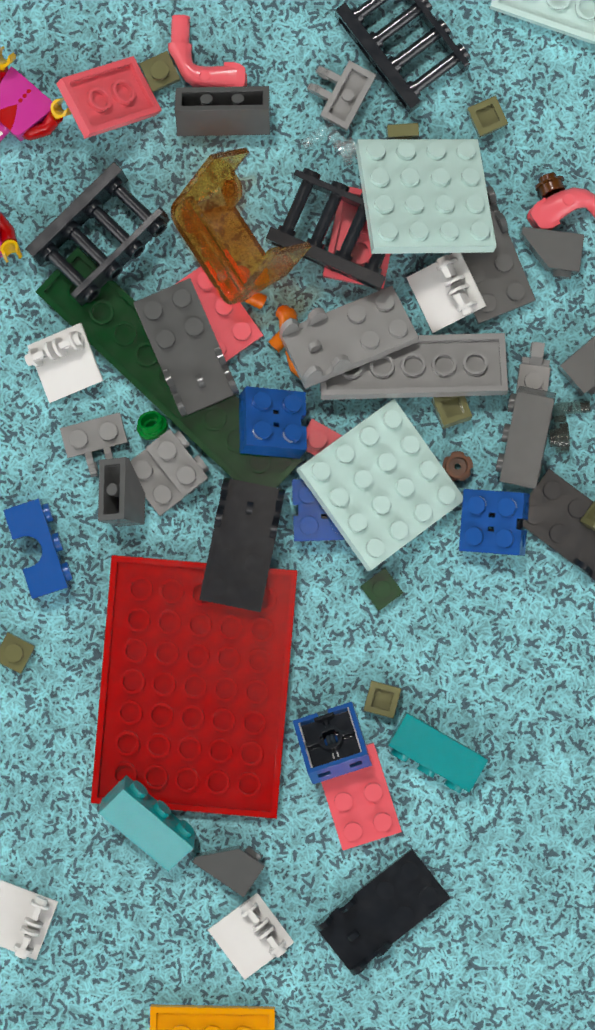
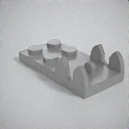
(347, 336)

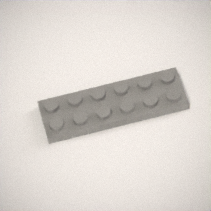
(430, 368)

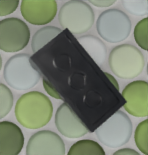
(556, 518)
(242, 544)
(382, 911)

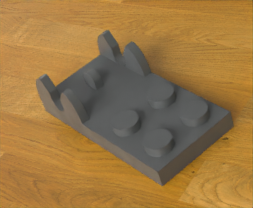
(499, 272)
(186, 347)

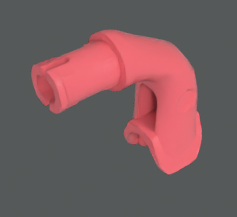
(228, 75)
(550, 210)

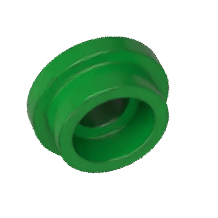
(151, 425)

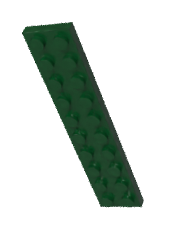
(120, 337)

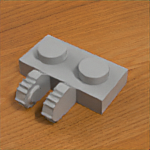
(347, 95)
(92, 437)

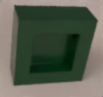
(381, 589)

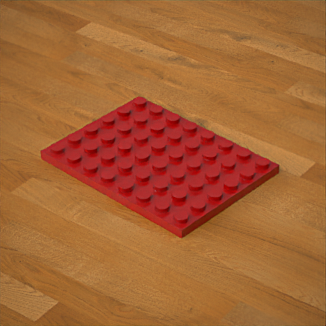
(193, 689)

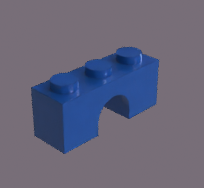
(49, 573)

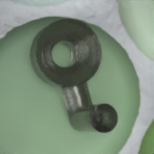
(559, 436)

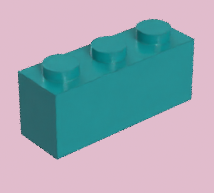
(436, 753)
(147, 823)

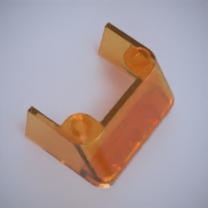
(221, 237)

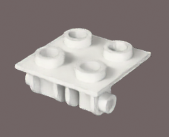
(446, 291)
(64, 362)
(24, 919)
(251, 936)

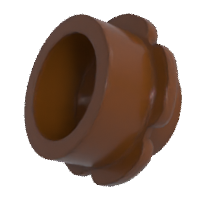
(549, 184)
(465, 462)

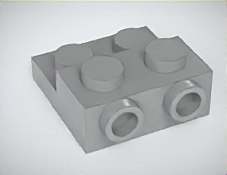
(168, 471)

